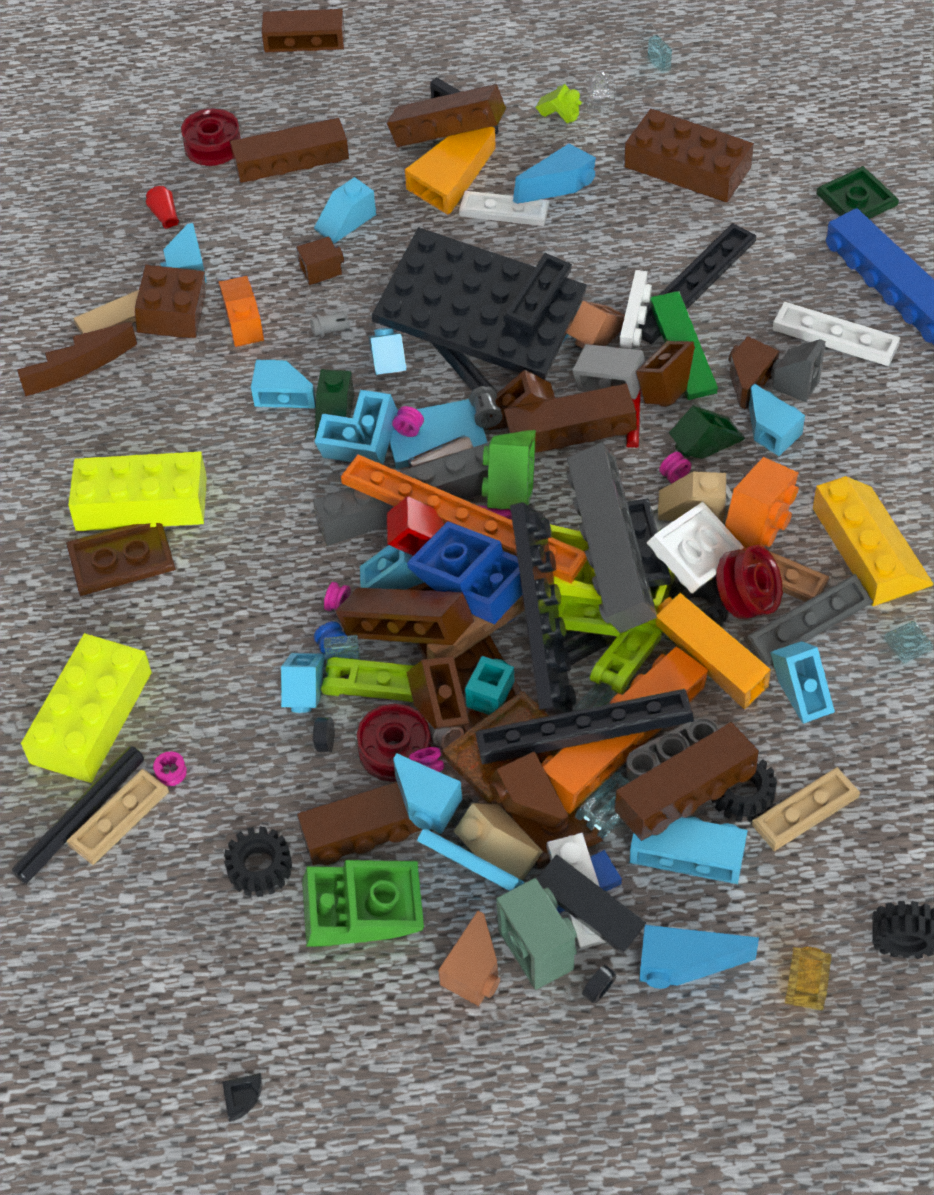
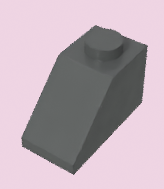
(799, 370)

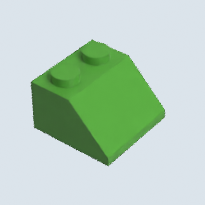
(510, 469)

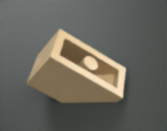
(690, 491)
(498, 839)

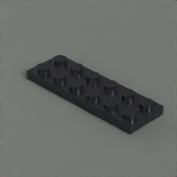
(541, 609)

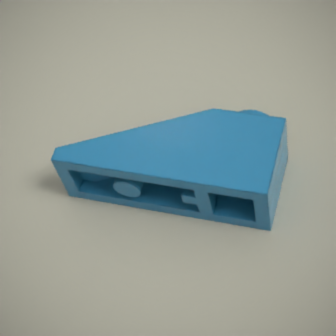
(556, 175)
(685, 955)

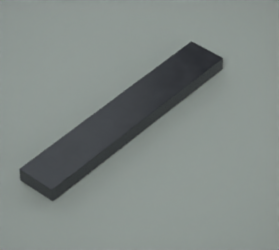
(703, 272)
(584, 726)

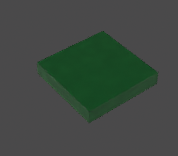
(857, 190)

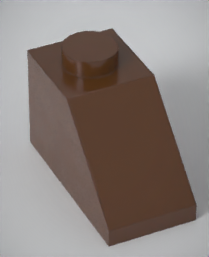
(749, 366)
(666, 373)
(521, 391)
(438, 692)
(528, 791)

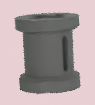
(485, 407)

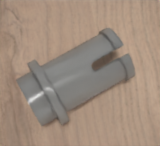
(329, 323)

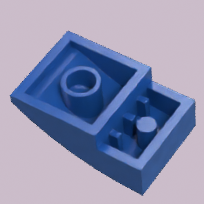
(470, 564)

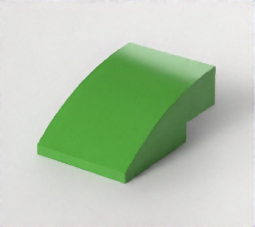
(361, 902)

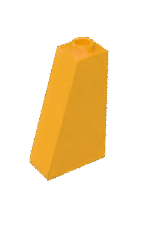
(450, 168)
(727, 660)

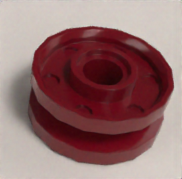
(208, 136)
(749, 582)
(386, 725)

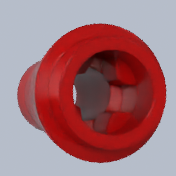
(162, 205)

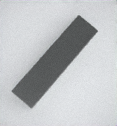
(809, 618)

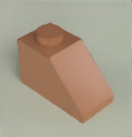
(595, 324)
(472, 963)

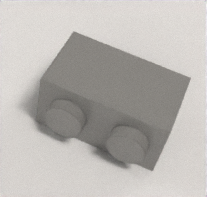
(607, 367)

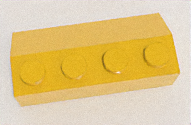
(869, 540)

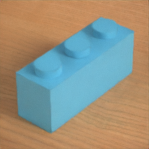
(694, 849)

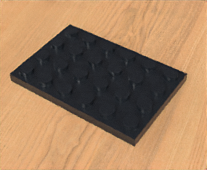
(459, 301)

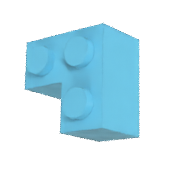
(363, 434)

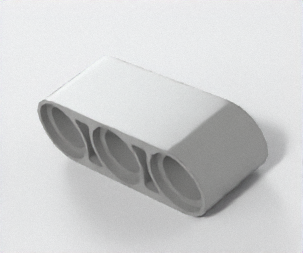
(673, 742)

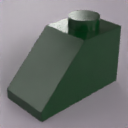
(334, 394)
(704, 433)

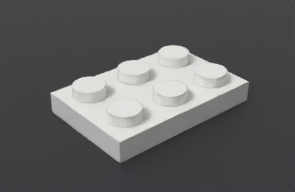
(694, 546)

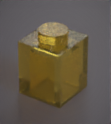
(808, 978)

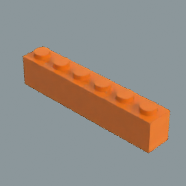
(585, 767)

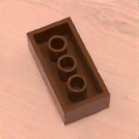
(688, 155)

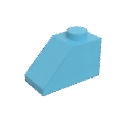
(346, 210)
(184, 251)
(281, 385)
(388, 571)
(803, 680)
(302, 681)
(427, 794)

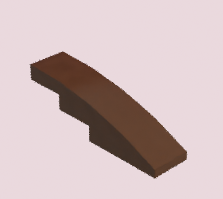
(72, 362)

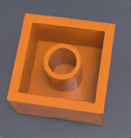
(762, 503)

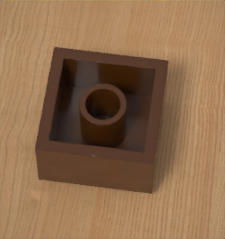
(170, 301)

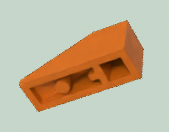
(241, 311)

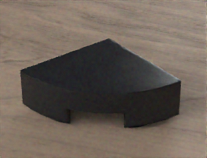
(241, 1095)

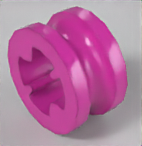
(408, 421)
(675, 467)
(336, 596)
(170, 758)
(429, 758)

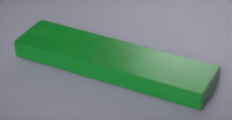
(677, 326)

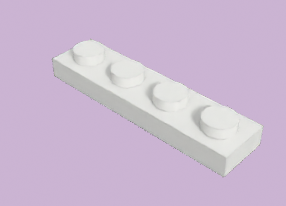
(837, 333)

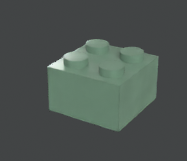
(536, 932)

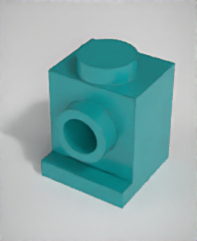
(489, 685)

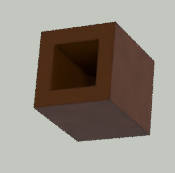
(320, 260)

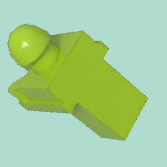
(562, 101)

